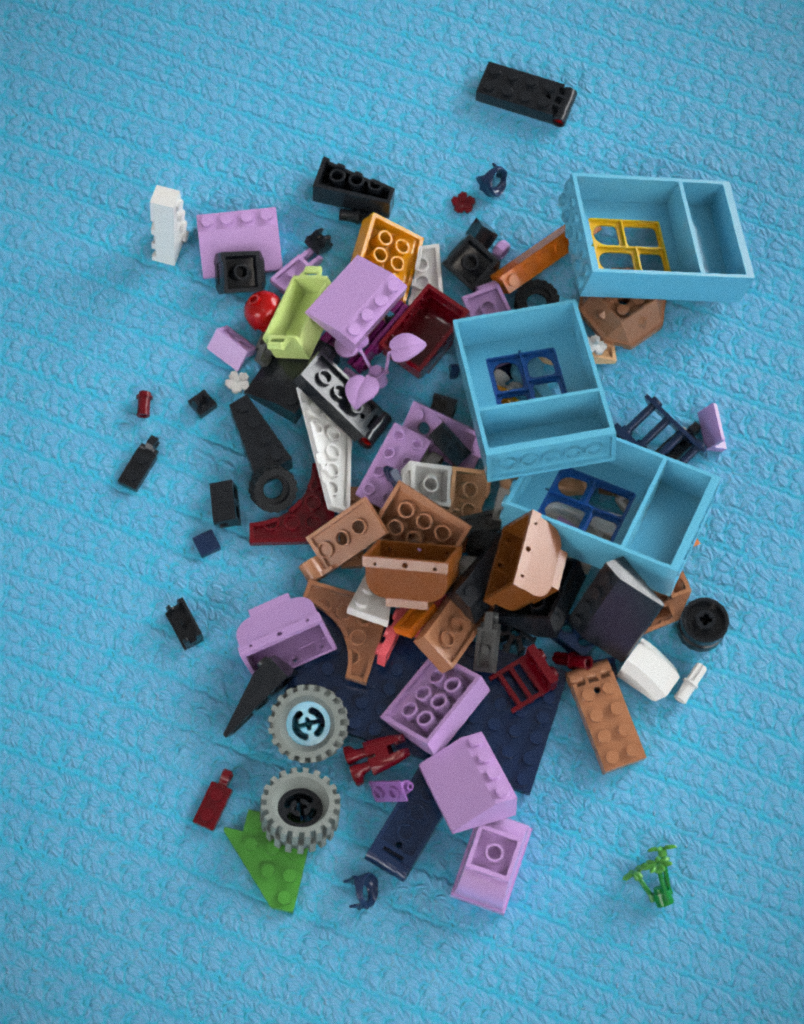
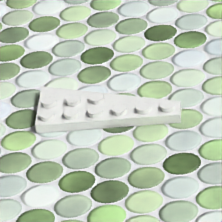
(331, 453)

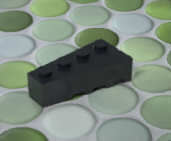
(257, 437)

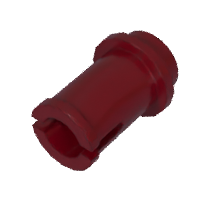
(144, 398)

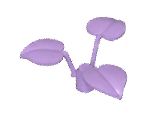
(361, 388)

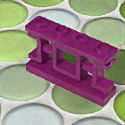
(376, 336)

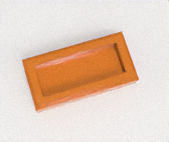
(413, 621)

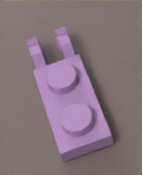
(294, 267)

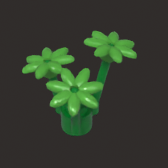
(663, 893)

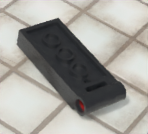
(526, 94)
(326, 388)

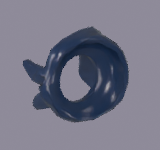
(486, 181)
(371, 883)

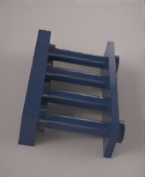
(654, 404)

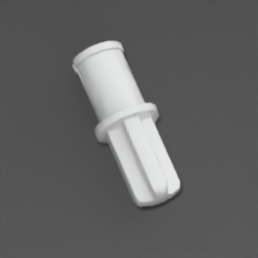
(690, 683)

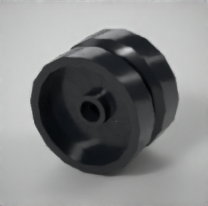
(703, 624)

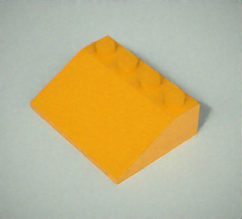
(389, 247)

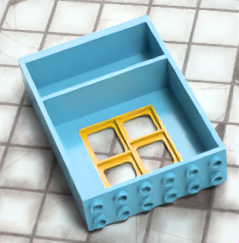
(694, 232)

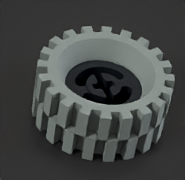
(316, 801)

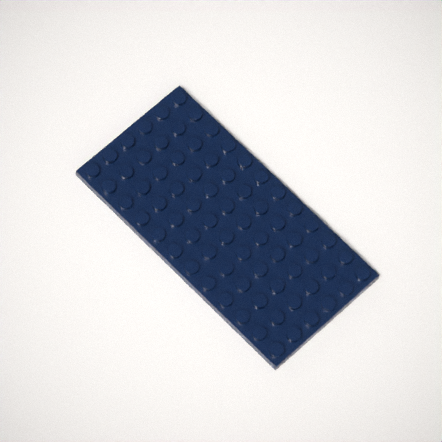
(514, 738)

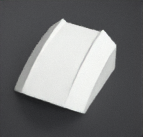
(429, 480)
(649, 671)

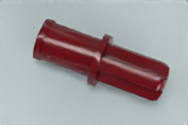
(573, 660)

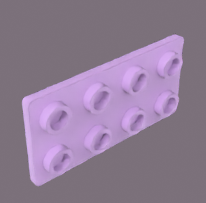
(396, 451)

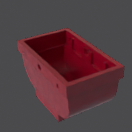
(431, 320)

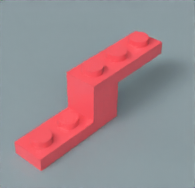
(385, 649)

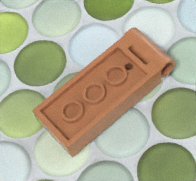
(447, 635)
(605, 717)

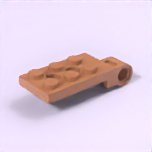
(330, 551)

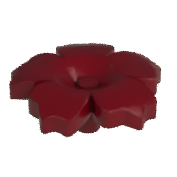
(463, 203)

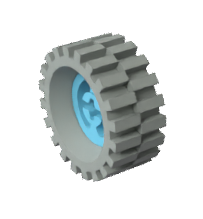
(315, 747)

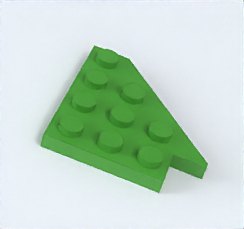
(272, 869)

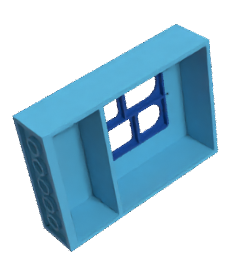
(541, 431)
(657, 526)

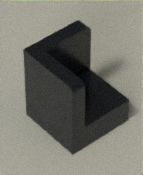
(482, 233)
(444, 404)

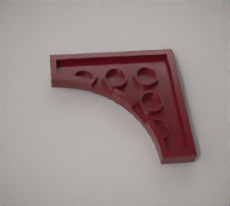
(299, 522)

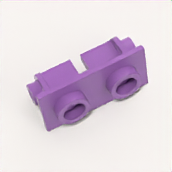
(391, 790)

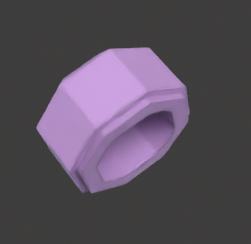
(501, 249)

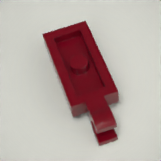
(214, 802)

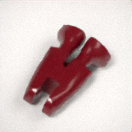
(379, 756)

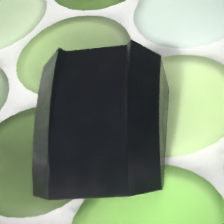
(471, 263)
(239, 272)

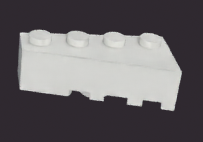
(167, 225)

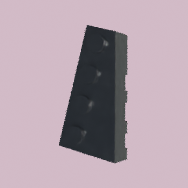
(351, 190)

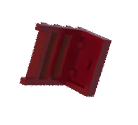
(536, 669)

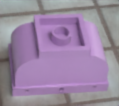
(284, 629)
(491, 864)

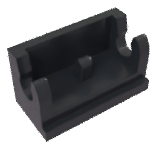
(449, 444)
(225, 504)
(184, 624)

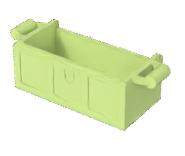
(291, 330)

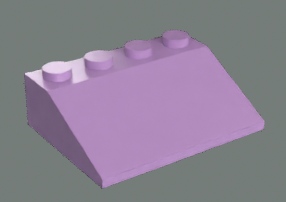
(239, 232)
(356, 301)
(435, 705)
(469, 784)

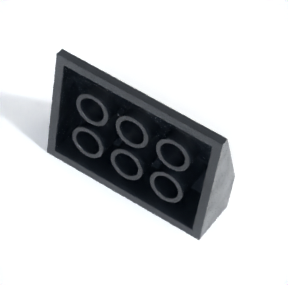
(275, 387)
(616, 609)
(549, 614)

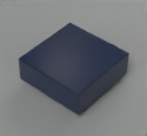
(206, 543)

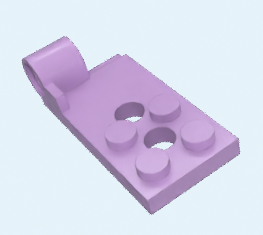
(486, 300)
(421, 413)

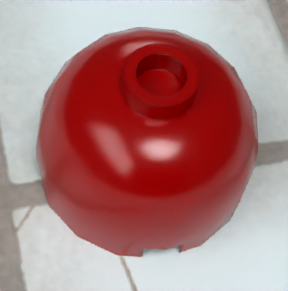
(260, 309)

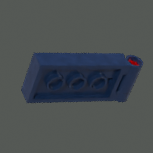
(410, 826)

